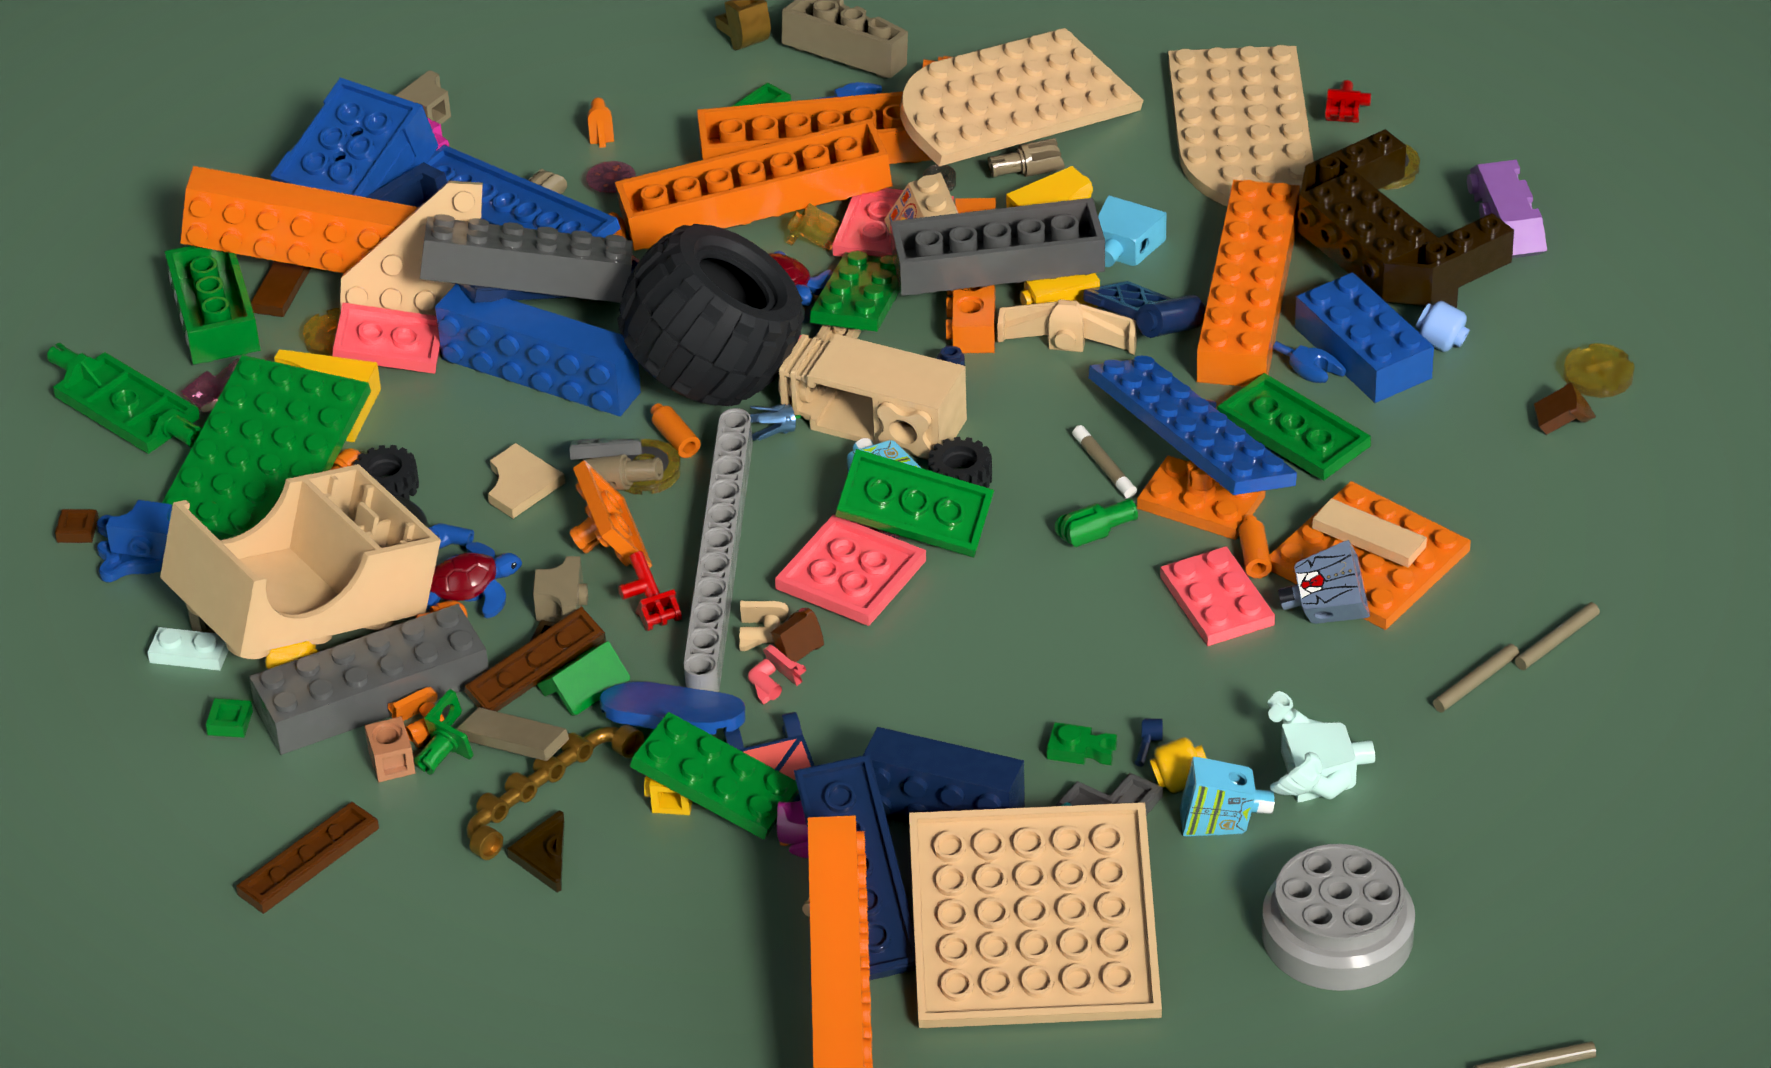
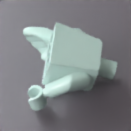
(1315, 753)

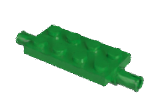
(123, 400)

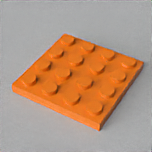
(1387, 585)

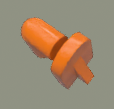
(600, 123)
(416, 703)

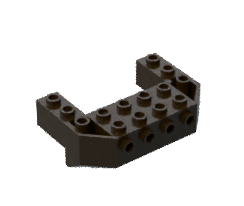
(1382, 242)

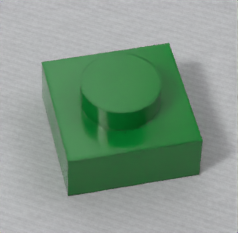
(229, 718)

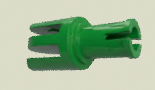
(1094, 521)

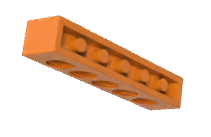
(972, 307)

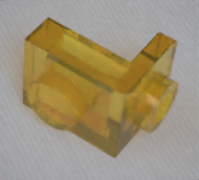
(815, 226)

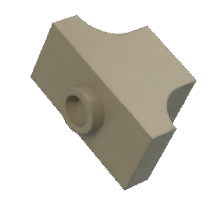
(430, 95)
(559, 590)

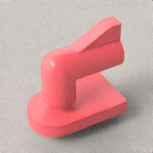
(759, 675)

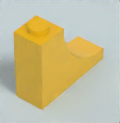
(1060, 186)
(338, 366)

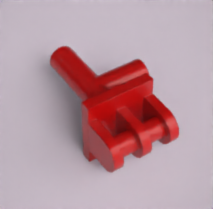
(1345, 103)
(654, 599)

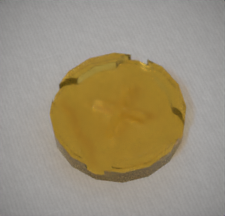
(1599, 370)

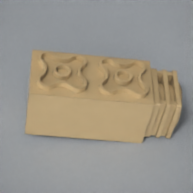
(874, 392)

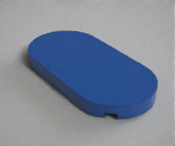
(648, 702)

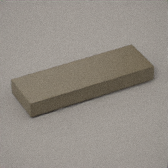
(514, 734)

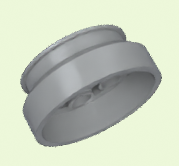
(1338, 918)

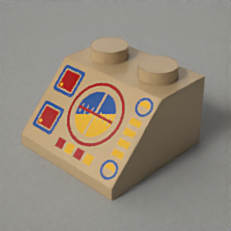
(922, 199)

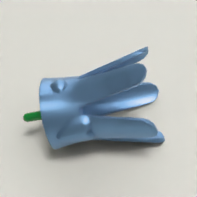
(780, 415)

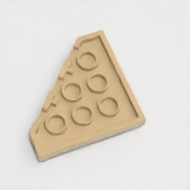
(392, 269)

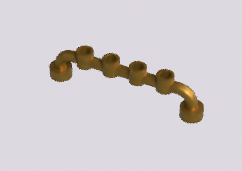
(487, 841)

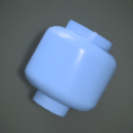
(1443, 325)

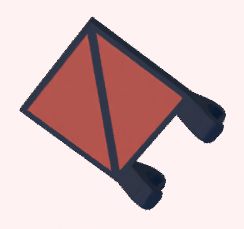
(782, 754)

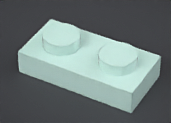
(188, 649)

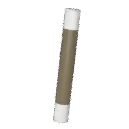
(1104, 461)

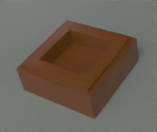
(76, 526)

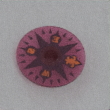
(604, 175)

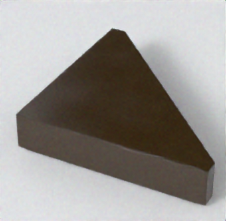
(542, 851)

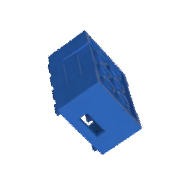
(359, 142)

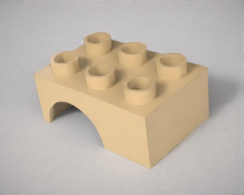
(318, 565)

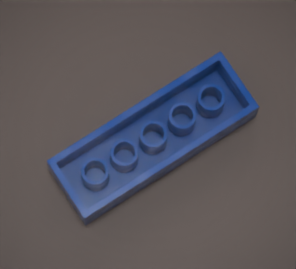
(539, 350)

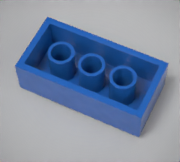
(1365, 336)

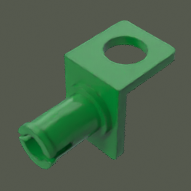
(443, 736)

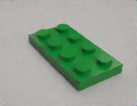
(858, 293)
(1295, 426)
(914, 503)
(714, 775)

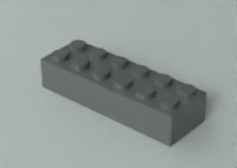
(997, 246)
(526, 258)
(359, 678)

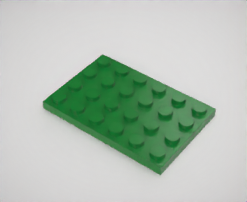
(264, 430)

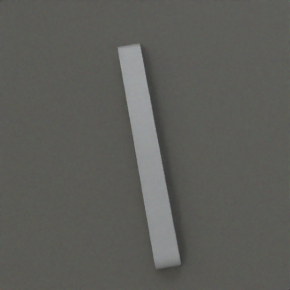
(718, 552)

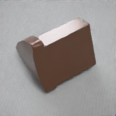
(1562, 408)
(798, 635)

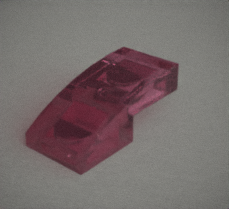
(208, 388)

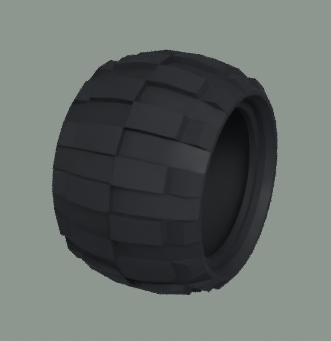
(710, 314)

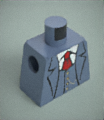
(1328, 586)

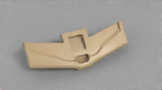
(1067, 325)

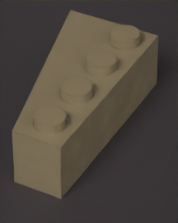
(845, 36)

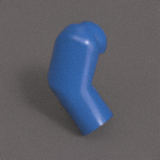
(452, 535)

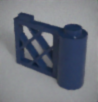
(1153, 312)

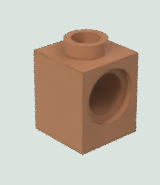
(390, 749)

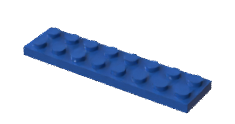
(520, 201)
(1192, 425)

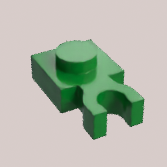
(1077, 743)

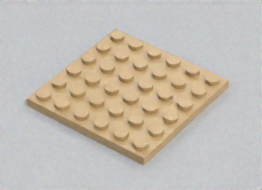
(1033, 915)

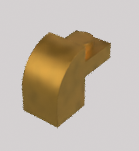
(745, 22)

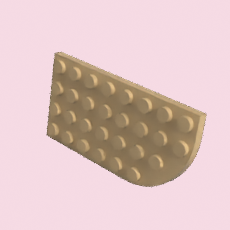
(1010, 96)
(1239, 117)

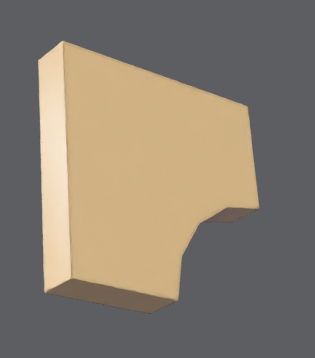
(521, 480)

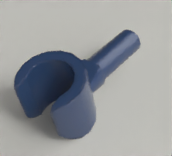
(1151, 731)

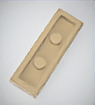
(1369, 532)

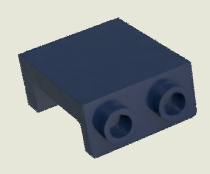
(412, 187)

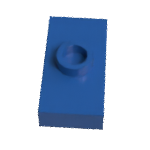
(141, 530)

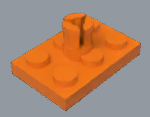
(1195, 499)
(608, 517)

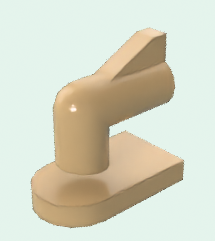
(765, 612)

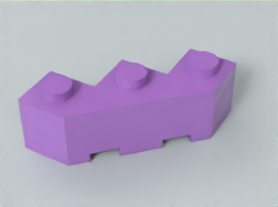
(1511, 202)

